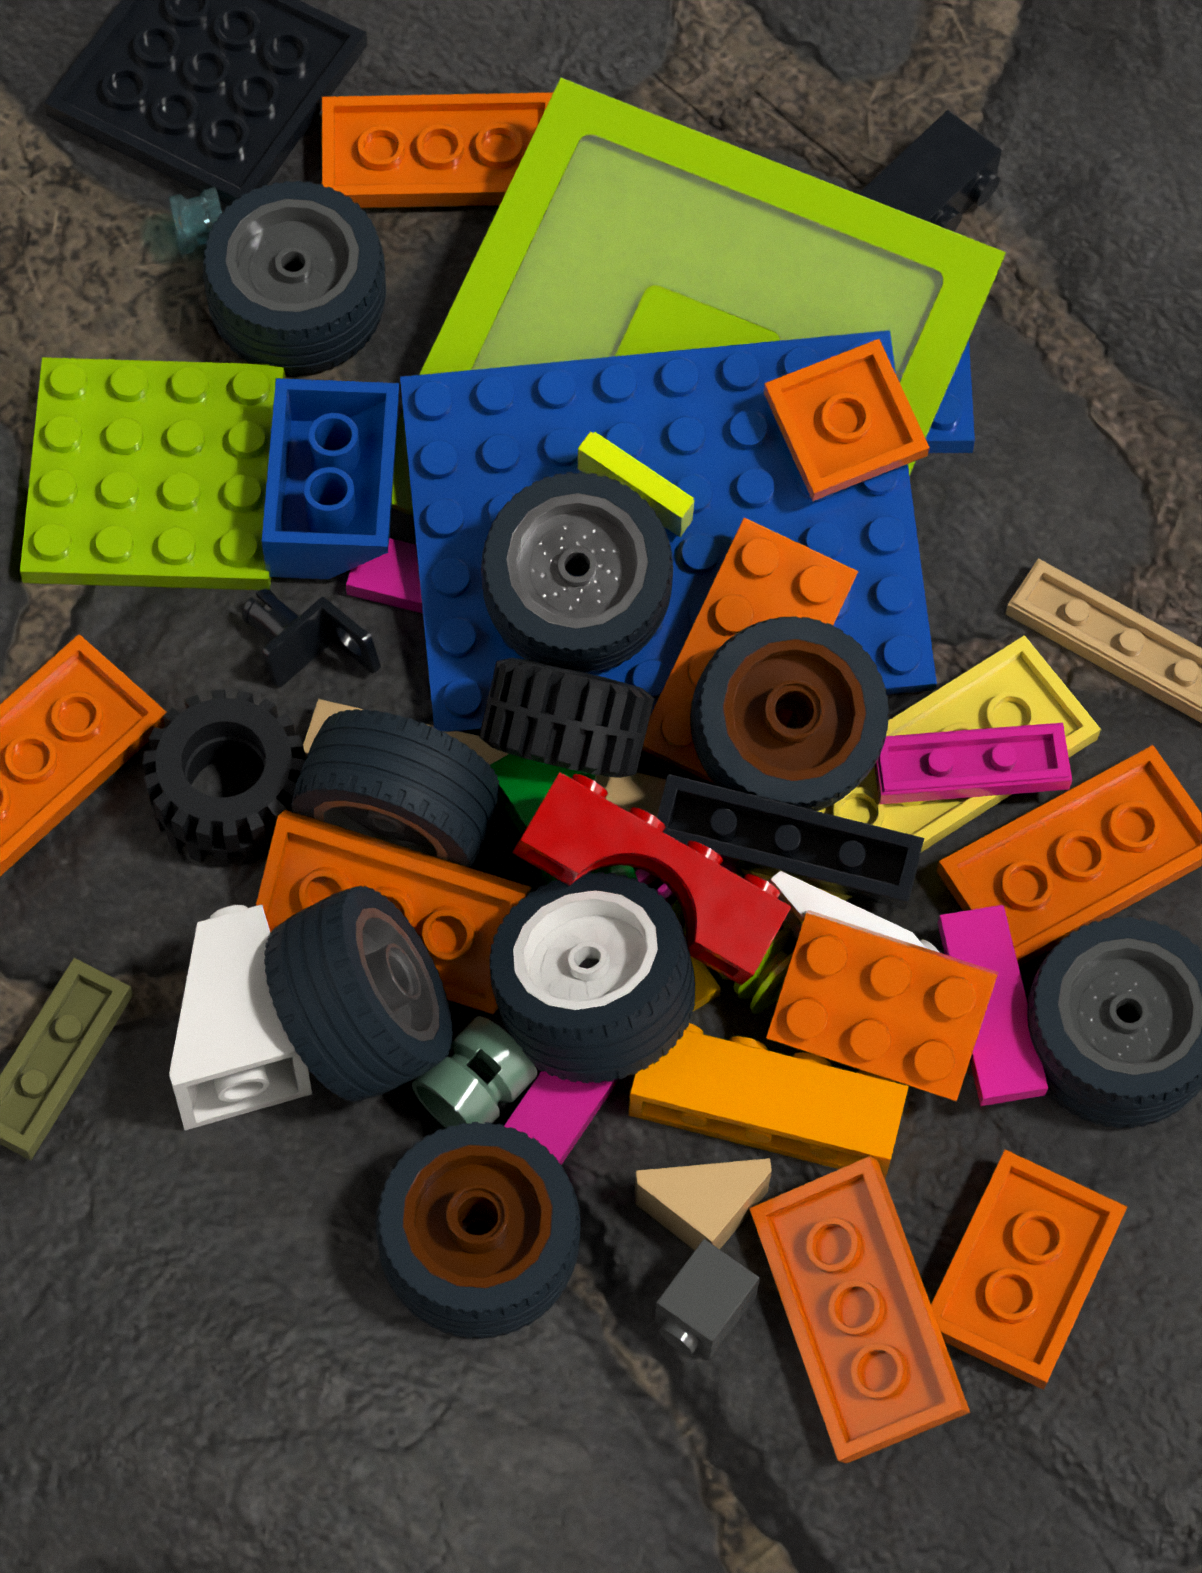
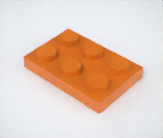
(882, 1005)
(1025, 1268)

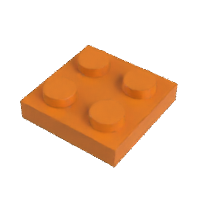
(846, 419)

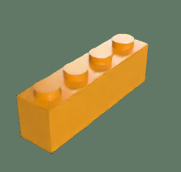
(771, 1100)

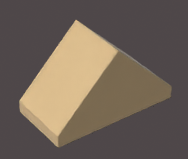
(704, 1198)

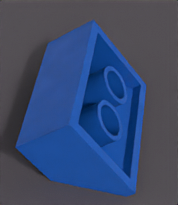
(329, 476)

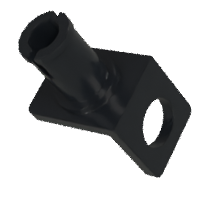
(301, 638)

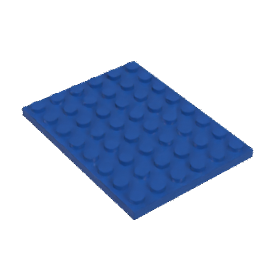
(698, 425)

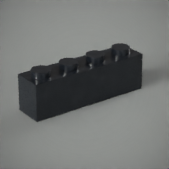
(940, 173)
(792, 839)

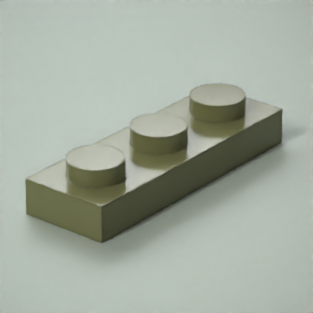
(57, 1054)

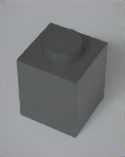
(705, 1301)

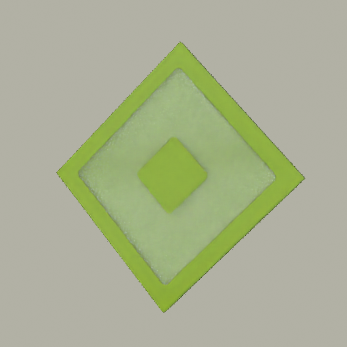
(674, 241)

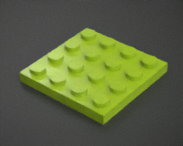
(149, 474)

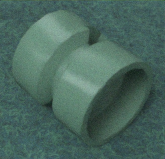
(459, 1094)

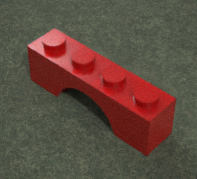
(725, 915)

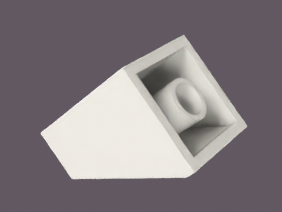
(228, 1035)

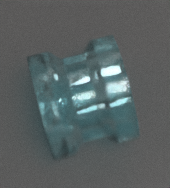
(194, 218)

